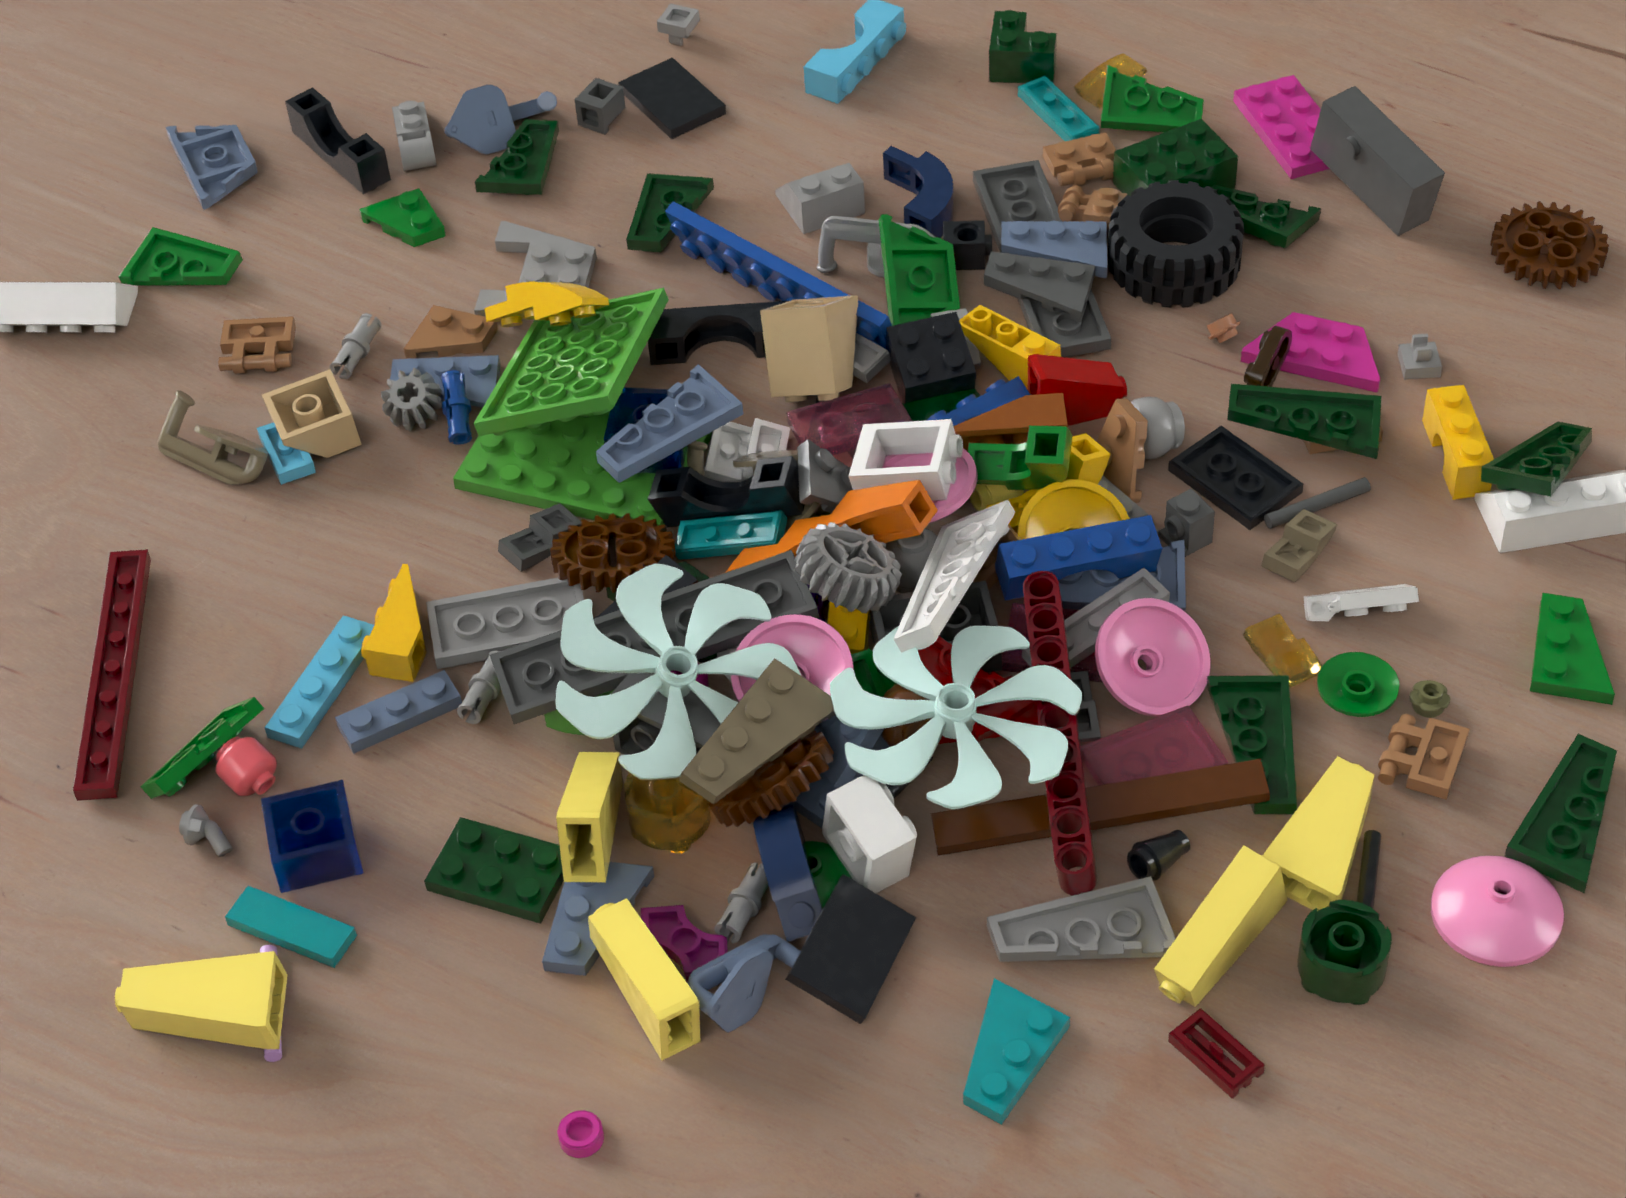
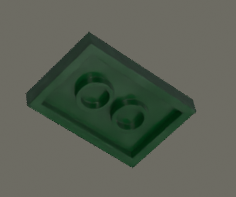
(497, 870)

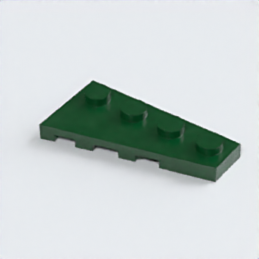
(1321, 417)

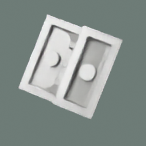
(738, 440)

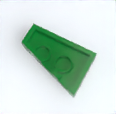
(1140, 106)
(1567, 653)
(201, 748)

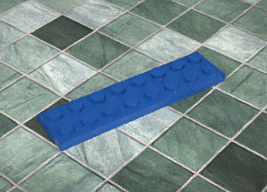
(761, 268)

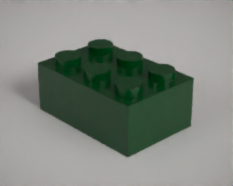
(1180, 154)

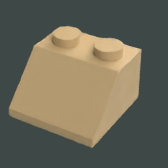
(313, 416)

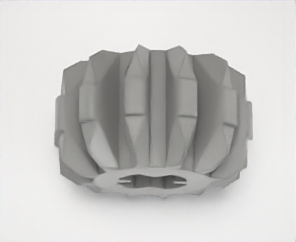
(412, 399)

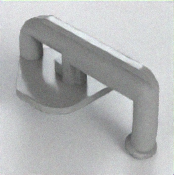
(854, 230)

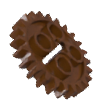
(1549, 245)
(584, 551)
(776, 782)

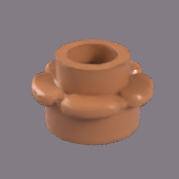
(1223, 328)

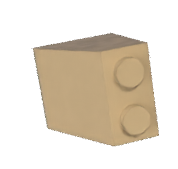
(810, 347)

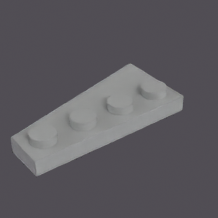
(1092, 925)

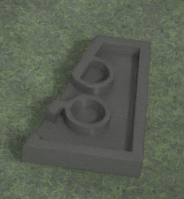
(821, 476)

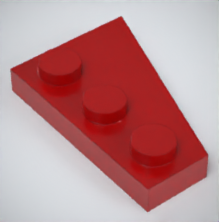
(938, 662)

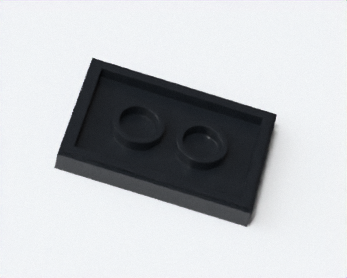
(672, 98)
(1235, 477)
(851, 949)

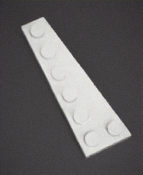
(948, 573)

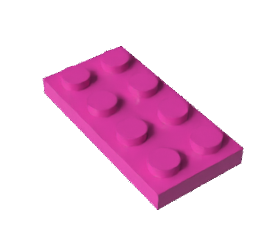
(1284, 121)

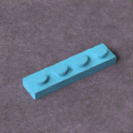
(319, 684)

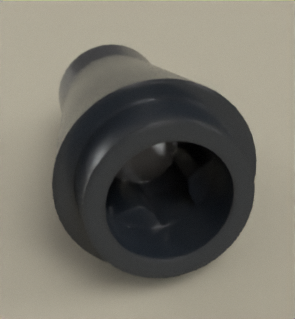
(1157, 854)

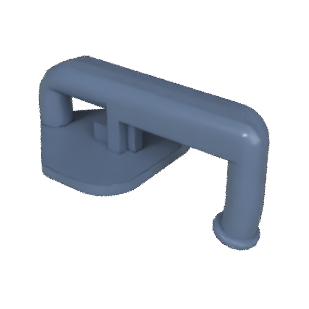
(486, 121)
(743, 979)

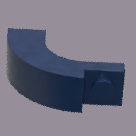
(929, 181)
(788, 870)

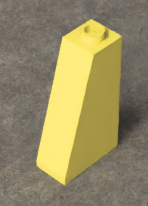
(589, 816)
(1323, 836)
(1222, 927)
(646, 978)
(208, 999)

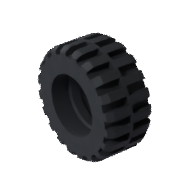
(1175, 272)

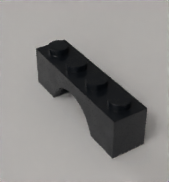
(357, 160)
(687, 329)
(688, 495)

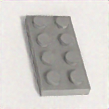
(497, 619)

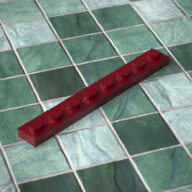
(112, 676)

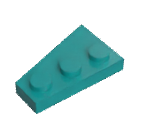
(1010, 1050)

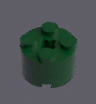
(1344, 952)

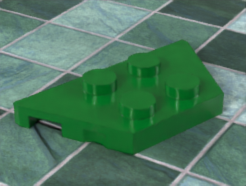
(916, 272)

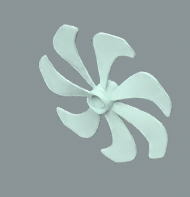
(640, 604)
(954, 715)

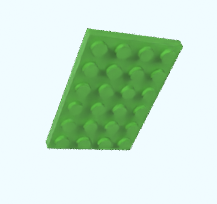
(572, 366)
(556, 467)

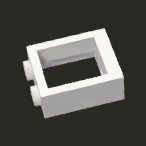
(907, 438)

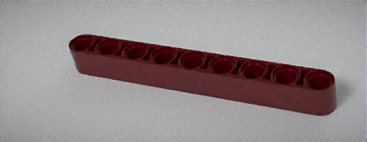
(1049, 643)

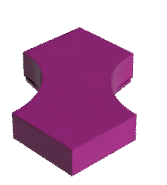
(681, 939)

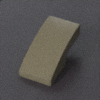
(1300, 545)

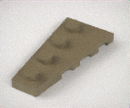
(757, 730)

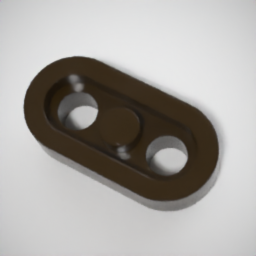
(1273, 351)

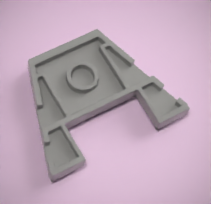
(547, 260)

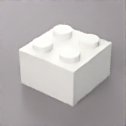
(869, 833)

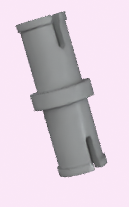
(355, 346)
(483, 689)
(743, 903)

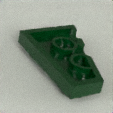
(524, 162)
(650, 224)

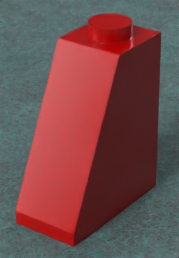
(1086, 385)

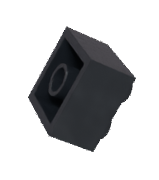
(930, 357)

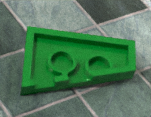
(179, 260)

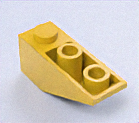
(1005, 342)
(396, 641)

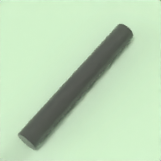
(1318, 502)

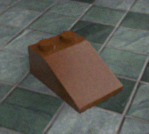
(1011, 421)

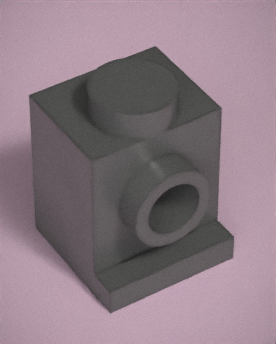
(599, 105)
(1188, 520)

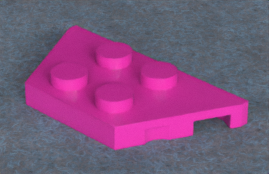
(1325, 352)

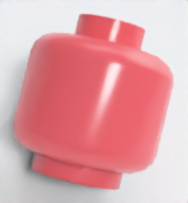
(246, 766)

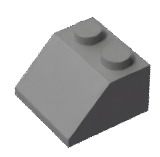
(823, 195)

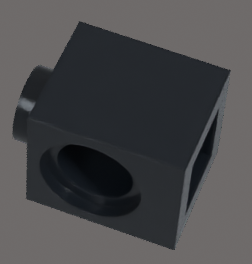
(968, 243)

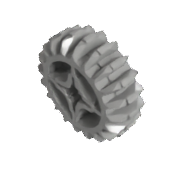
(847, 567)

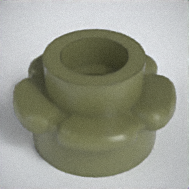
(1429, 698)

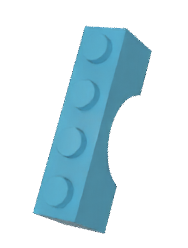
(837, 71)

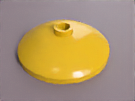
(1069, 507)

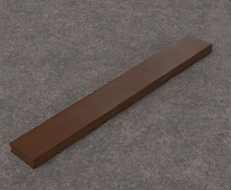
(1107, 805)

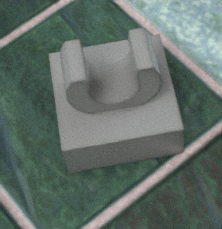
(678, 22)
(1419, 358)

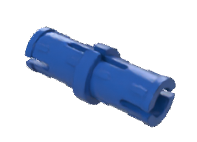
(456, 407)

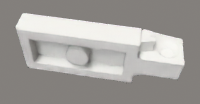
(1357, 601)

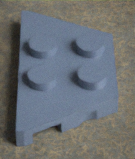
(213, 160)

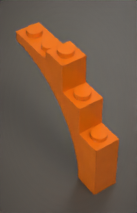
(882, 511)

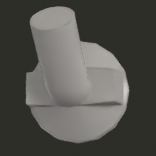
(196, 825)

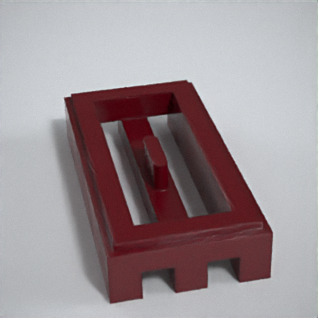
(1214, 1059)

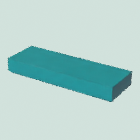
(1057, 109)
(728, 534)
(291, 926)

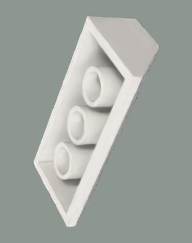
(65, 305)
(1576, 511)

